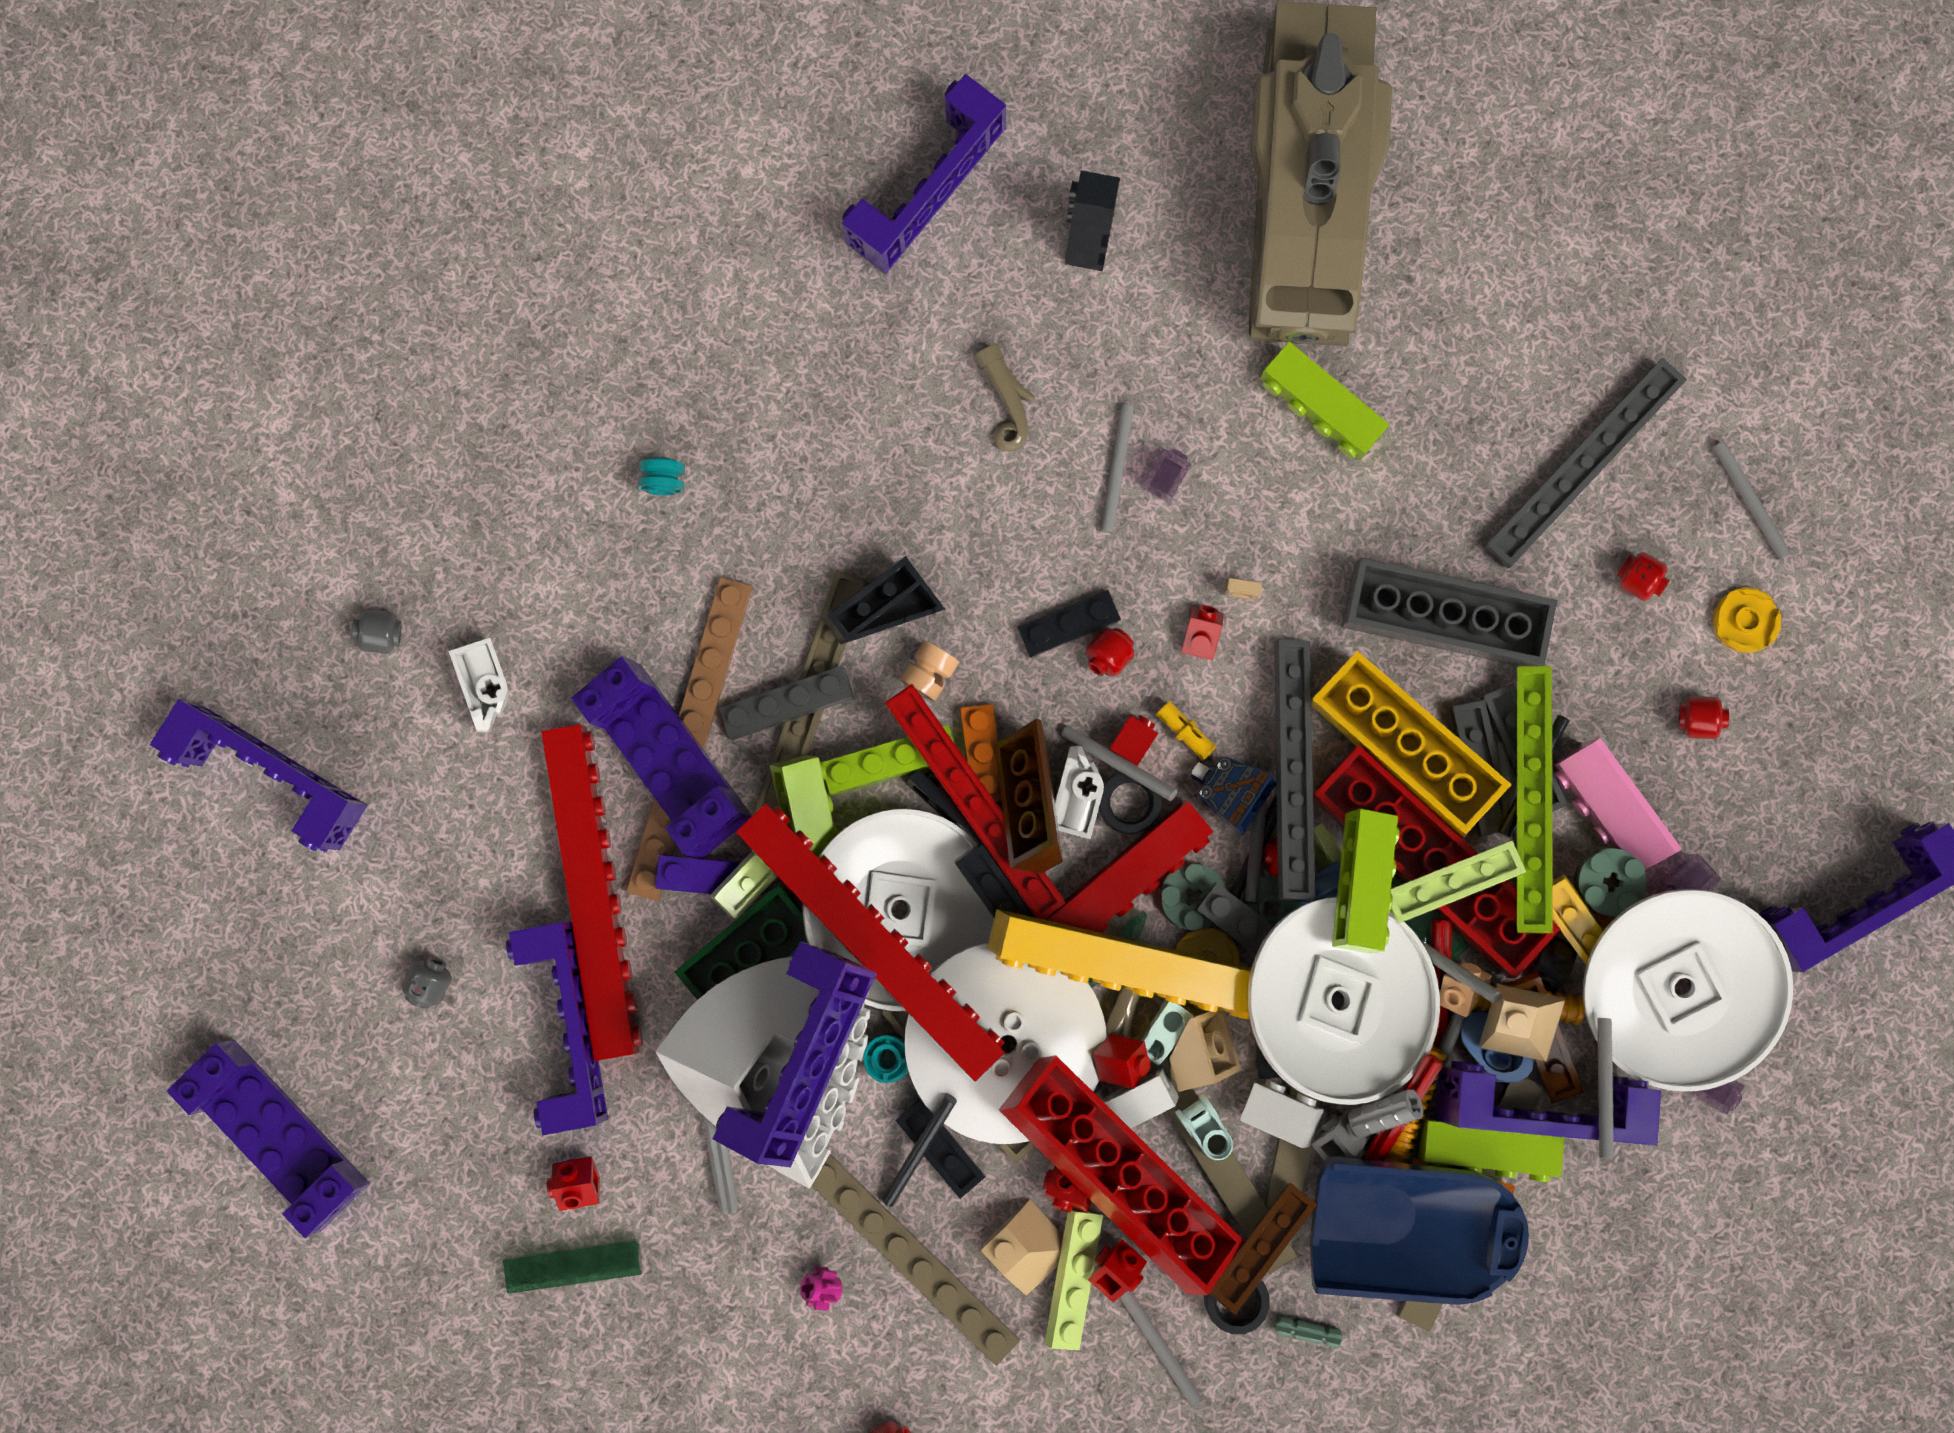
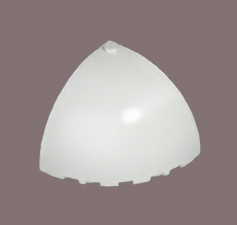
(738, 1042)

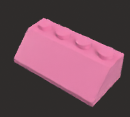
(1613, 803)

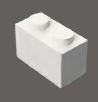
(1282, 1114)

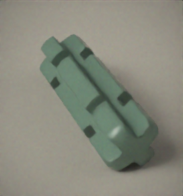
(1308, 1331)

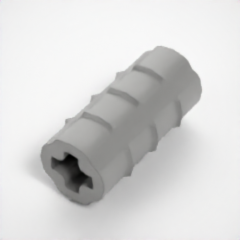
(1385, 1113)

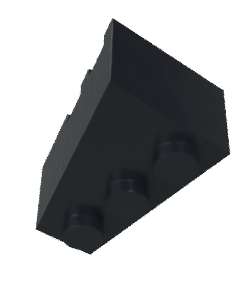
(1091, 218)
(883, 603)

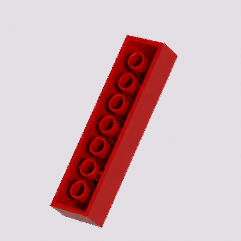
(1425, 846)
(1122, 1175)

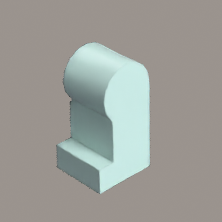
(1165, 1031)

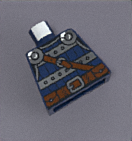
(1233, 791)

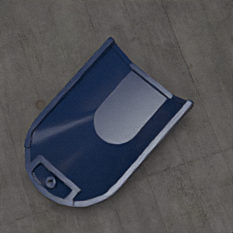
(1413, 1232)

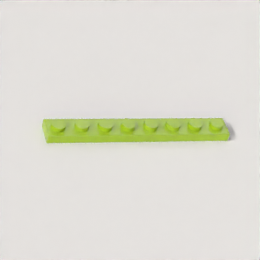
(1534, 799)

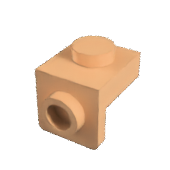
(1458, 996)

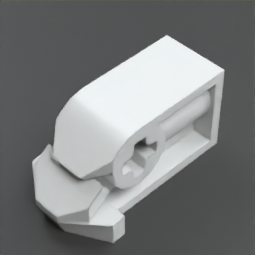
(476, 669)
(1076, 810)
(1148, 1099)

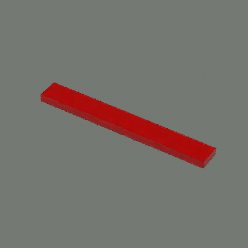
(970, 796)

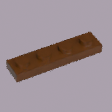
(1558, 1071)
(1262, 1248)

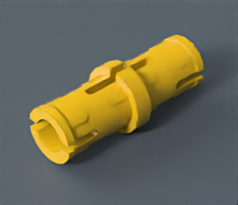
(1186, 730)

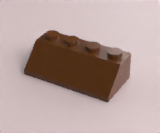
(1028, 800)

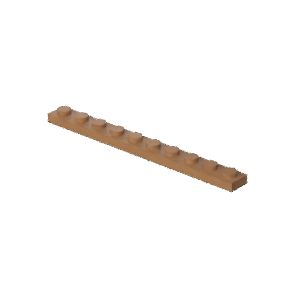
(697, 714)

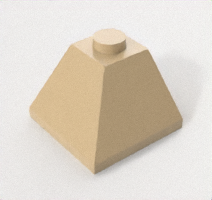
(1522, 1023)
(1204, 1052)
(1025, 1247)

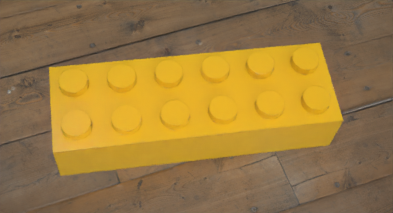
(1410, 743)

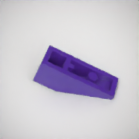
(691, 874)

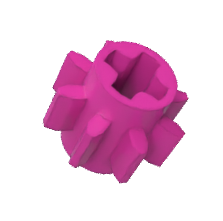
(821, 1288)

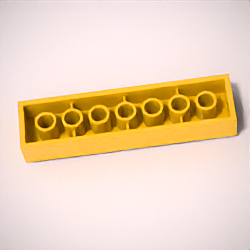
(1120, 962)

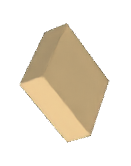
(1242, 589)

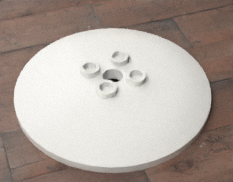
(910, 860)
(1735, 998)
(1037, 1009)
(1378, 1032)

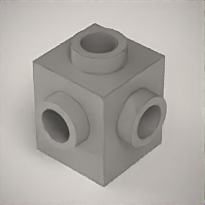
(1339, 1139)

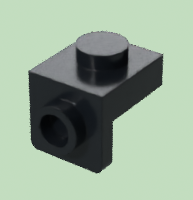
(1554, 963)

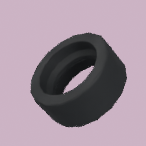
(1119, 825)
(1244, 1325)

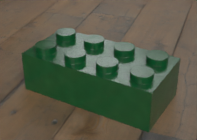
(759, 935)

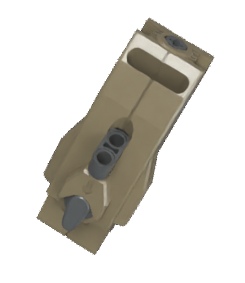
(1316, 158)

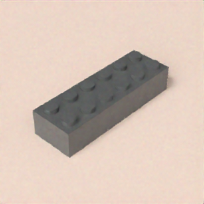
(1449, 613)

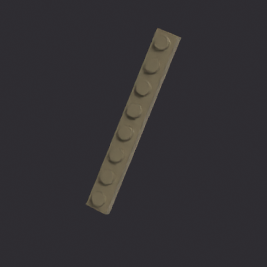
(915, 1261)

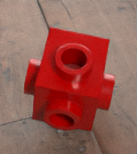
(574, 1183)
(1062, 1197)
(1117, 1270)

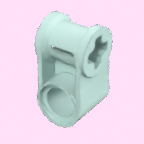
(1205, 1126)

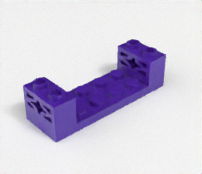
(980, 121)
(193, 732)
(664, 756)
(1929, 857)
(1467, 1101)
(587, 1104)
(779, 1131)
(271, 1134)

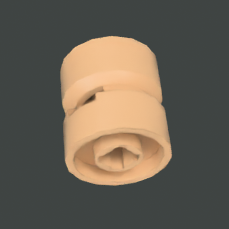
(929, 670)

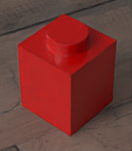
(1134, 739)
(1122, 1061)

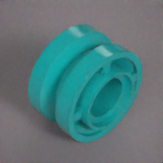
(661, 476)
(874, 1064)

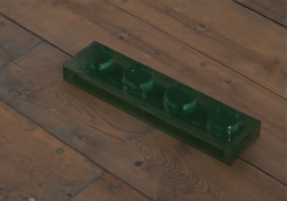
(572, 1266)

